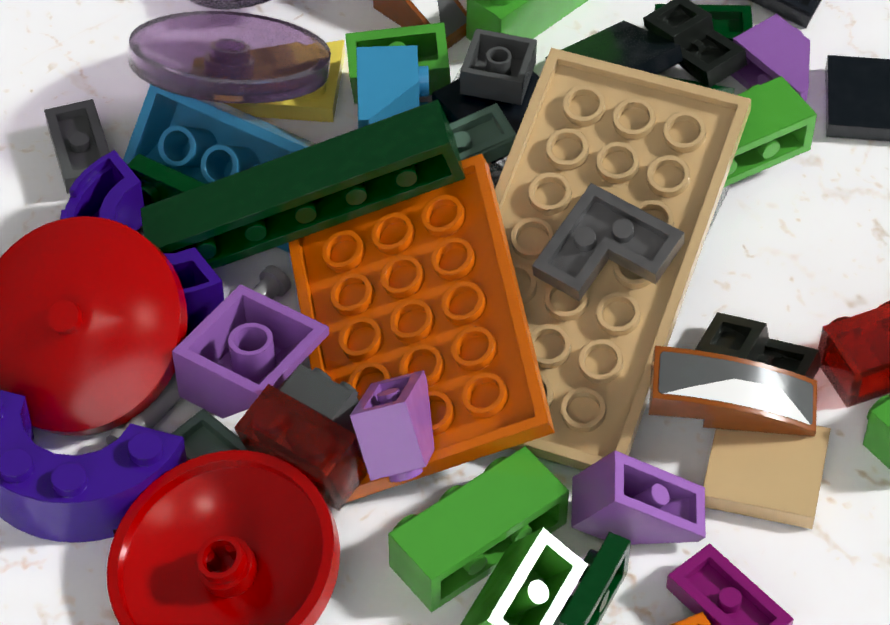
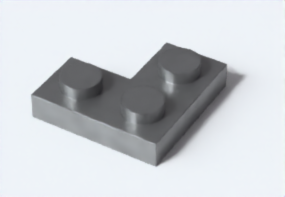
(603, 230)

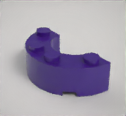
(115, 193)
(72, 494)

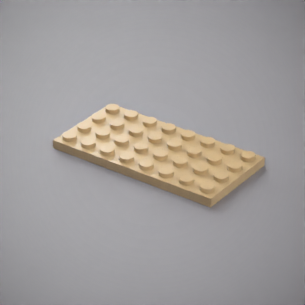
(652, 146)

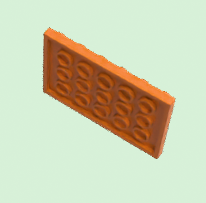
(434, 294)

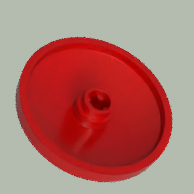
(88, 324)
(225, 545)

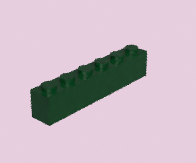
(309, 188)

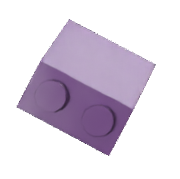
(242, 350)

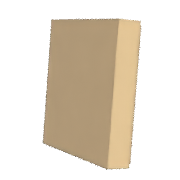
(766, 475)

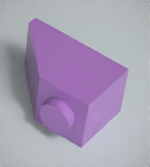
(775, 51)
(395, 427)
(637, 502)

